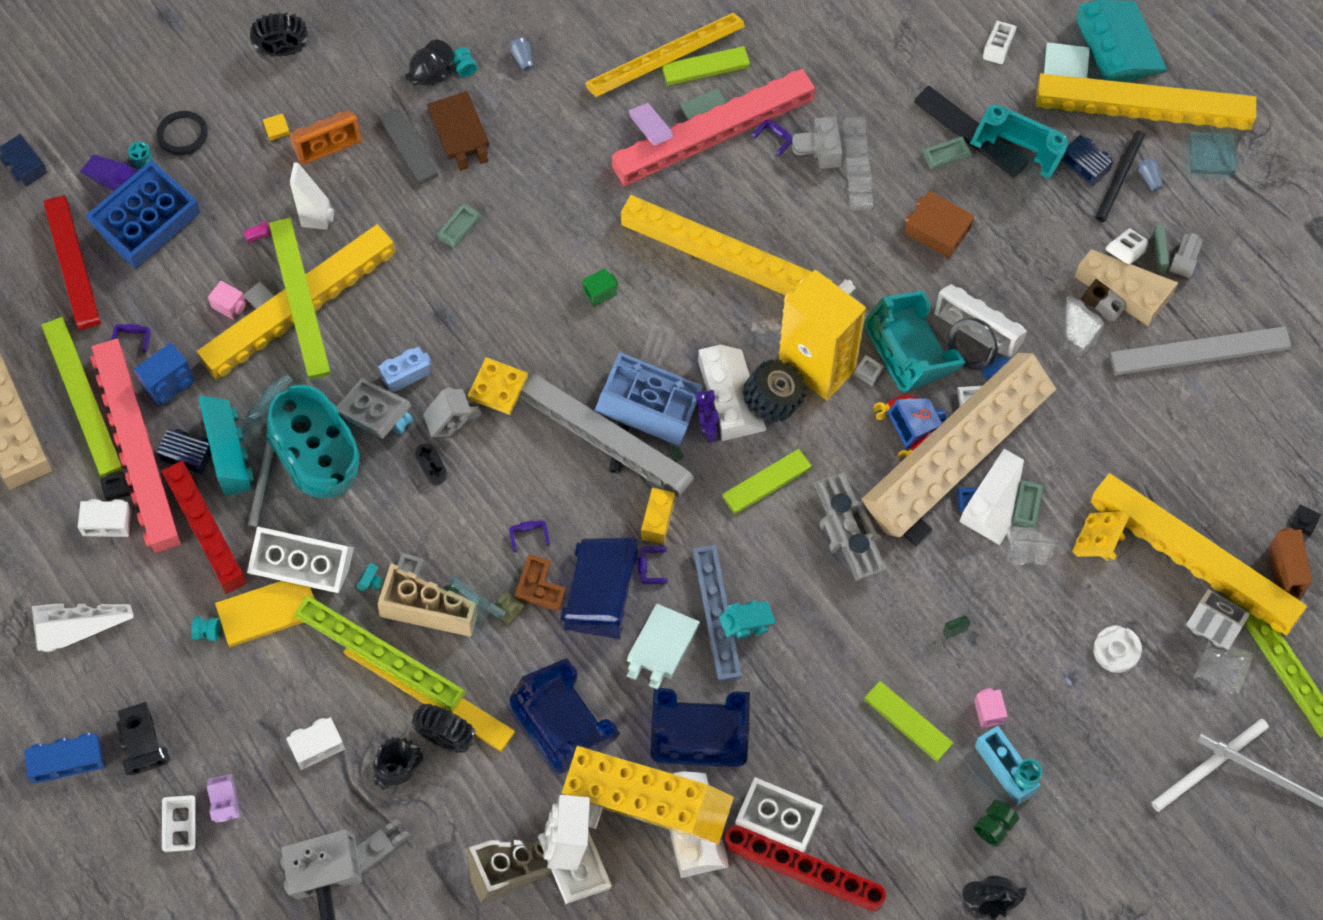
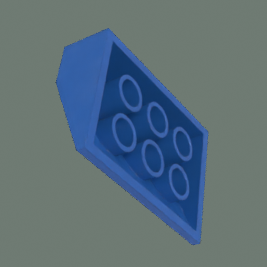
(143, 214)

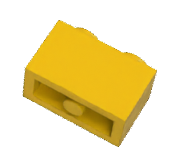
(658, 516)

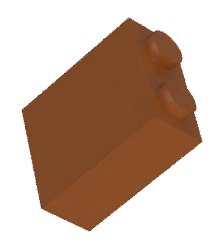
(938, 224)
(1290, 562)

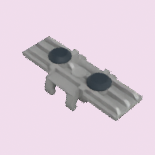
(843, 530)

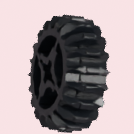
(278, 34)
(443, 728)

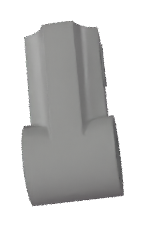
(1185, 259)

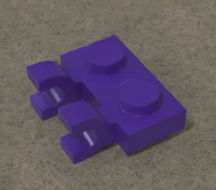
(707, 416)

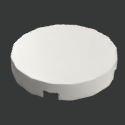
(1117, 649)

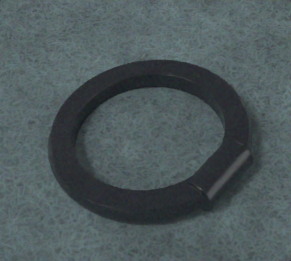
(182, 150)
(993, 346)

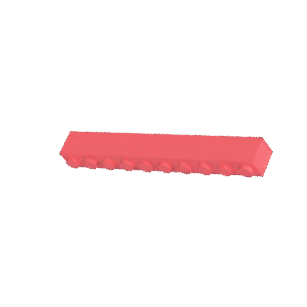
(714, 126)
(136, 446)

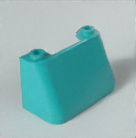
(1043, 140)
(907, 342)

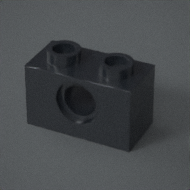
(137, 730)

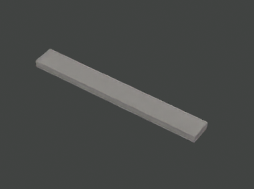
(1200, 350)

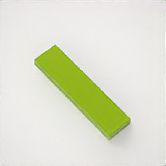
(705, 66)
(766, 481)
(908, 721)

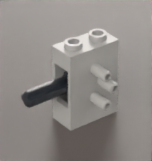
(321, 866)

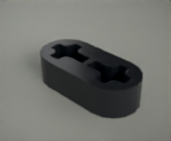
(435, 461)
(146, 762)

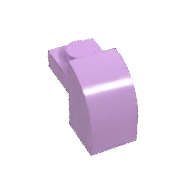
(223, 798)

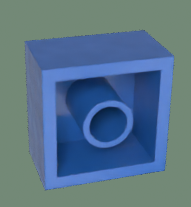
(164, 375)

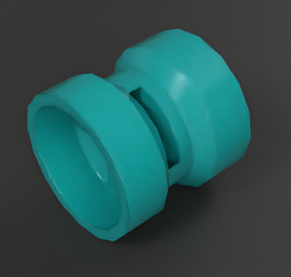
(463, 60)
(205, 628)
(1030, 769)

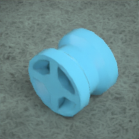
(400, 426)

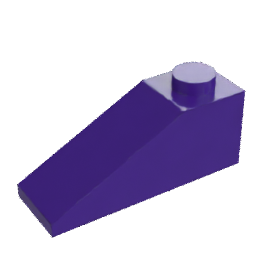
(107, 172)

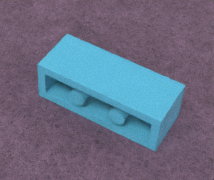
(1003, 762)

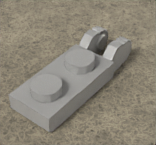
(379, 846)

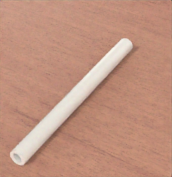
(1208, 766)

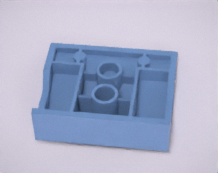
(648, 398)

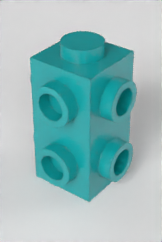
(747, 619)

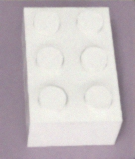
(779, 814)
(567, 832)

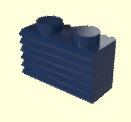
(22, 160)
(1087, 160)
(179, 446)

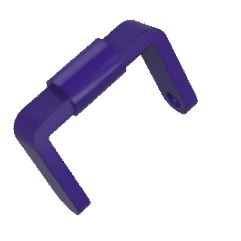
(778, 130)
(133, 328)
(526, 526)
(642, 564)

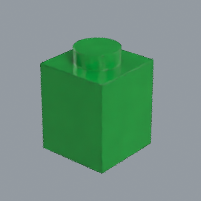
(600, 286)

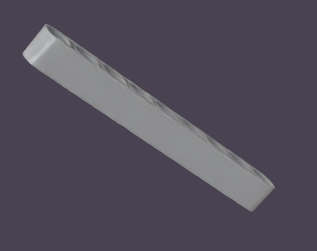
(606, 435)

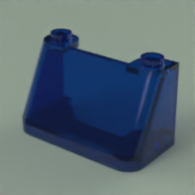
(600, 586)
(558, 715)
(700, 731)

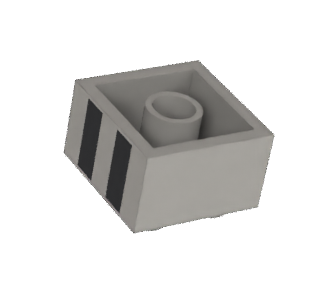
(1217, 620)

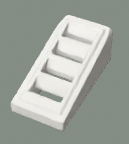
(999, 43)

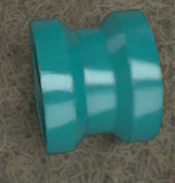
(136, 151)

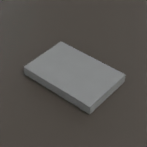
(372, 408)

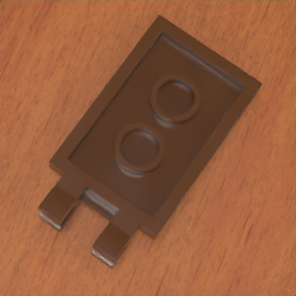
(459, 128)

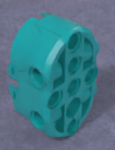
(322, 417)

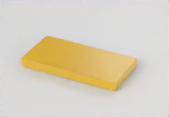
(261, 611)

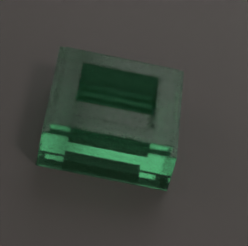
(956, 626)

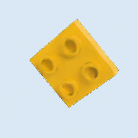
(497, 386)
(1101, 535)

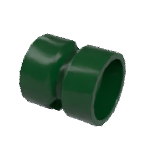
(996, 823)

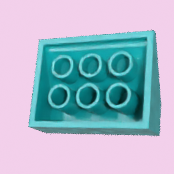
(1119, 40)

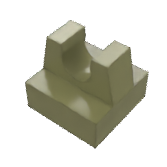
(511, 606)

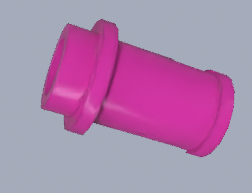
(257, 232)

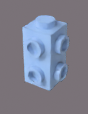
(405, 369)

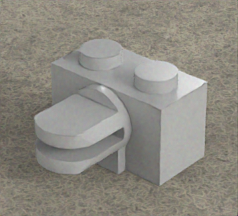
(822, 143)
(450, 412)

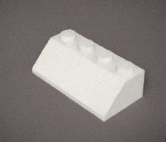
(956, 304)
(726, 374)
(299, 559)
(694, 854)

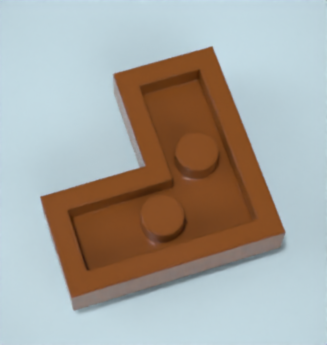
(533, 587)

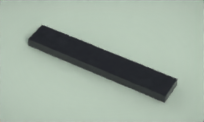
(965, 126)

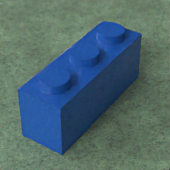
(64, 758)

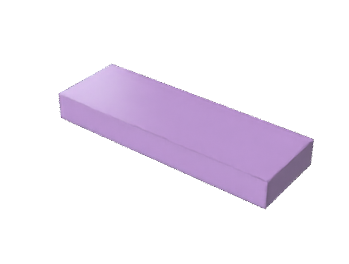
(651, 124)

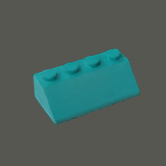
(225, 445)

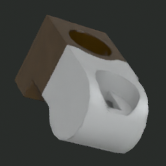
(1104, 300)

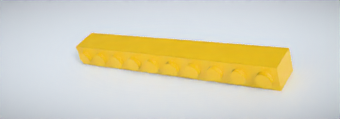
(1146, 101)
(711, 246)
(275, 315)
(1200, 555)

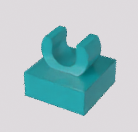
(369, 579)

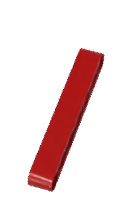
(72, 262)
(812, 878)

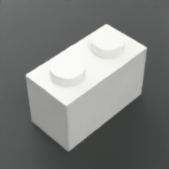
(104, 518)
(315, 743)

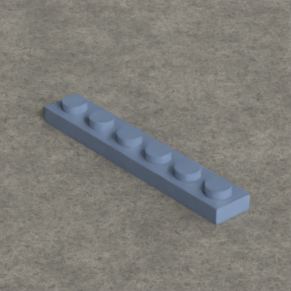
(714, 605)

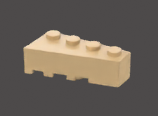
(1140, 289)
(425, 604)

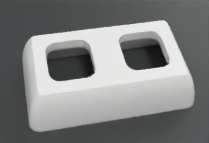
(1125, 253)
(169, 826)

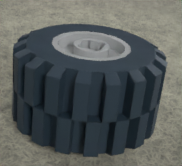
(774, 390)

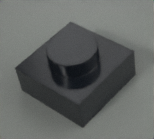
(1305, 520)

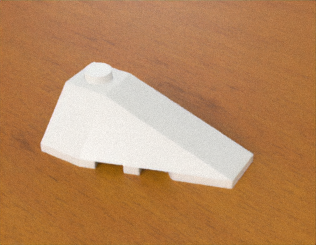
(310, 201)
(994, 501)
(62, 626)

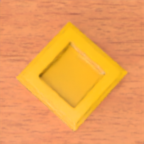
(276, 127)

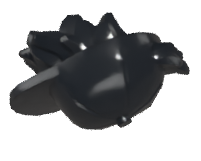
(430, 64)
(396, 762)
(993, 896)

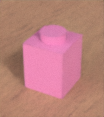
(227, 300)
(990, 708)

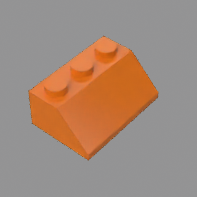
(326, 137)

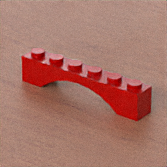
(204, 527)

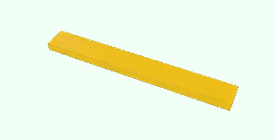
(664, 54)
(486, 727)

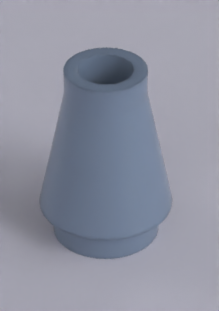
(522, 53)
(1150, 171)

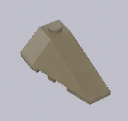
(505, 866)

